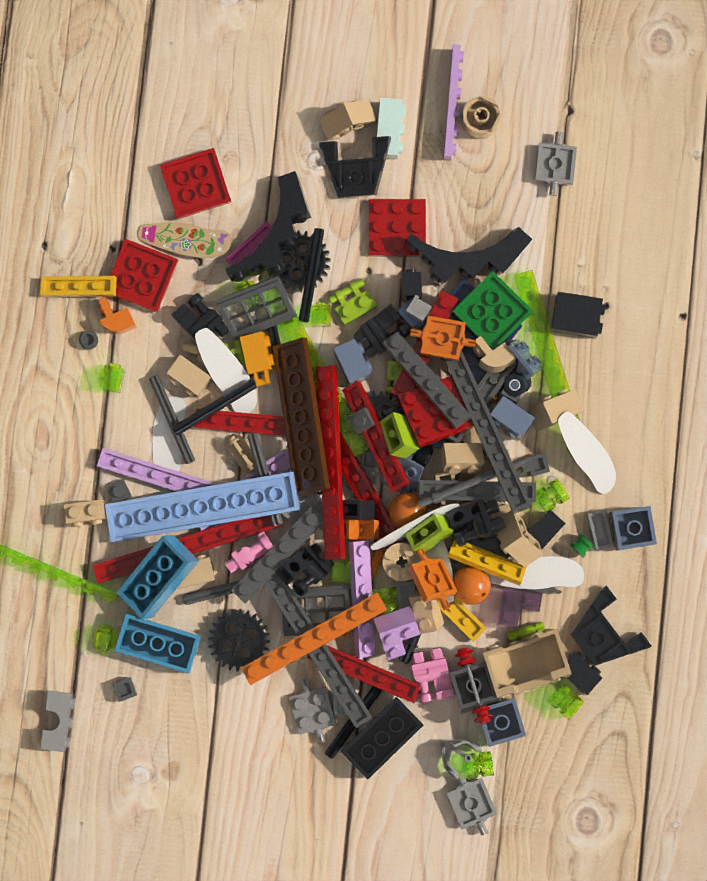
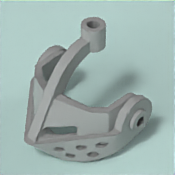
(451, 745)

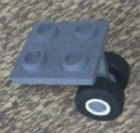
(528, 365)
(413, 468)

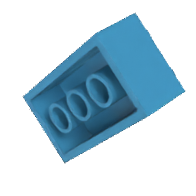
(157, 576)
(158, 643)

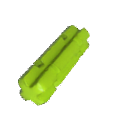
(525, 631)

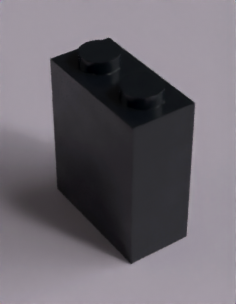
(577, 315)

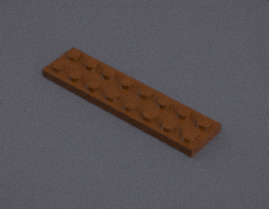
(301, 416)

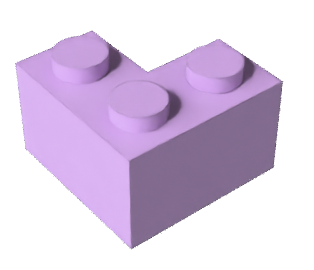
(394, 629)

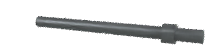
(437, 497)

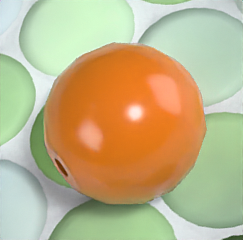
(405, 509)
(472, 585)

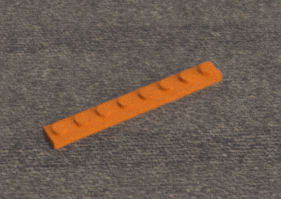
(314, 639)

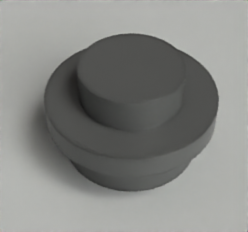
(88, 340)

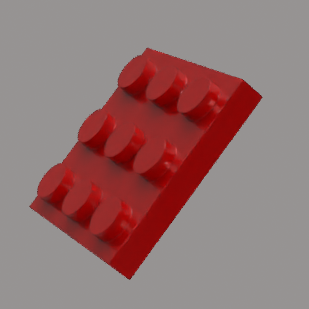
(195, 183)
(392, 223)
(143, 275)
(425, 419)

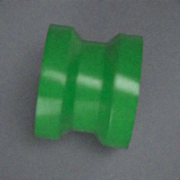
(581, 545)

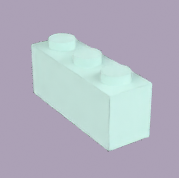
(390, 124)

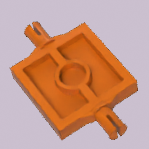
(443, 338)
(432, 579)

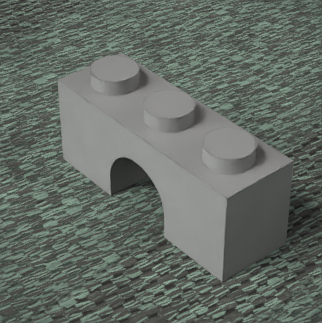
(61, 704)

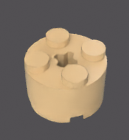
(475, 108)
(392, 555)

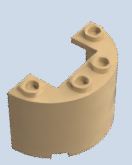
(527, 664)

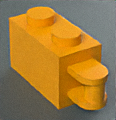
(258, 356)

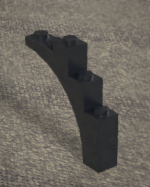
(269, 254)
(445, 263)
(542, 531)

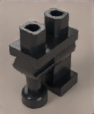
(209, 318)
(375, 331)
(479, 517)
(309, 564)

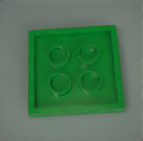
(492, 311)

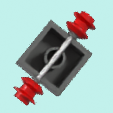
(473, 687)

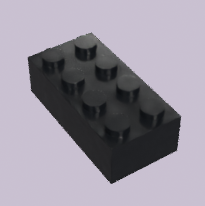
(382, 738)

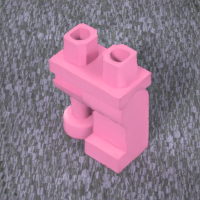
(249, 554)
(432, 670)

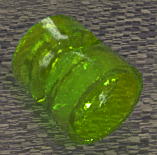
(558, 493)
(388, 597)
(565, 701)
(480, 765)

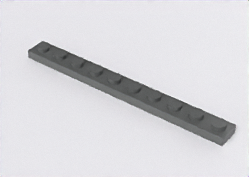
(488, 434)
(322, 656)

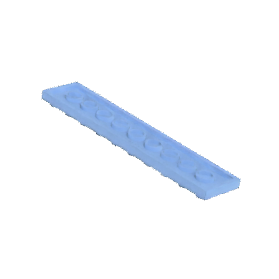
(202, 507)

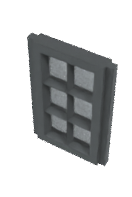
(266, 307)
(321, 605)

